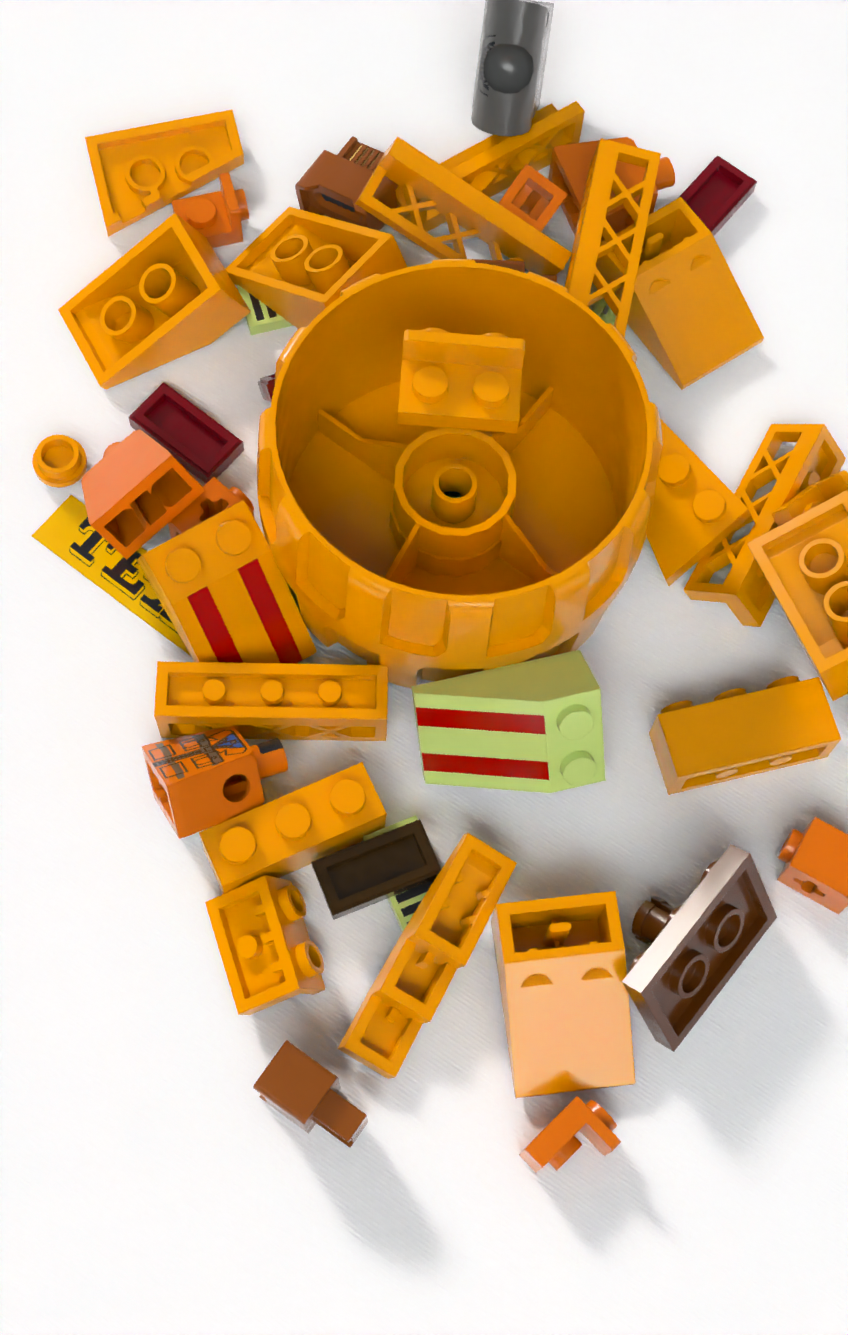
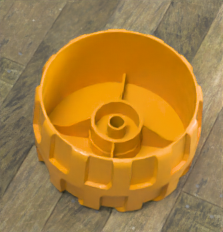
(542, 512)

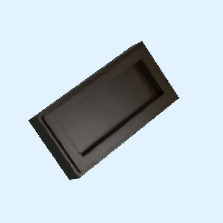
(376, 869)

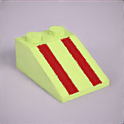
(513, 727)

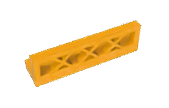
(499, 159)
(461, 206)
(593, 226)
(810, 461)
(273, 700)

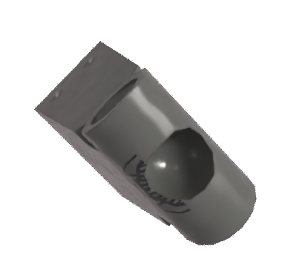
(511, 65)

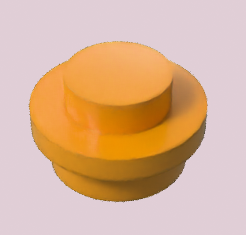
(59, 461)

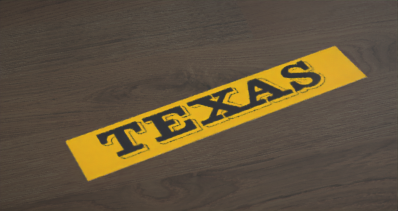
(84, 549)

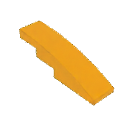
(427, 956)

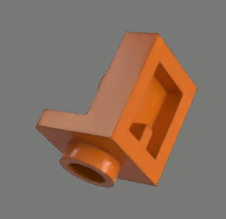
(216, 213)
(557, 1140)

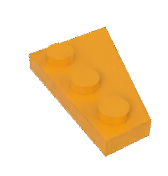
(160, 163)
(689, 509)

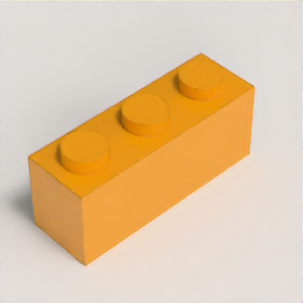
(743, 733)
(294, 829)

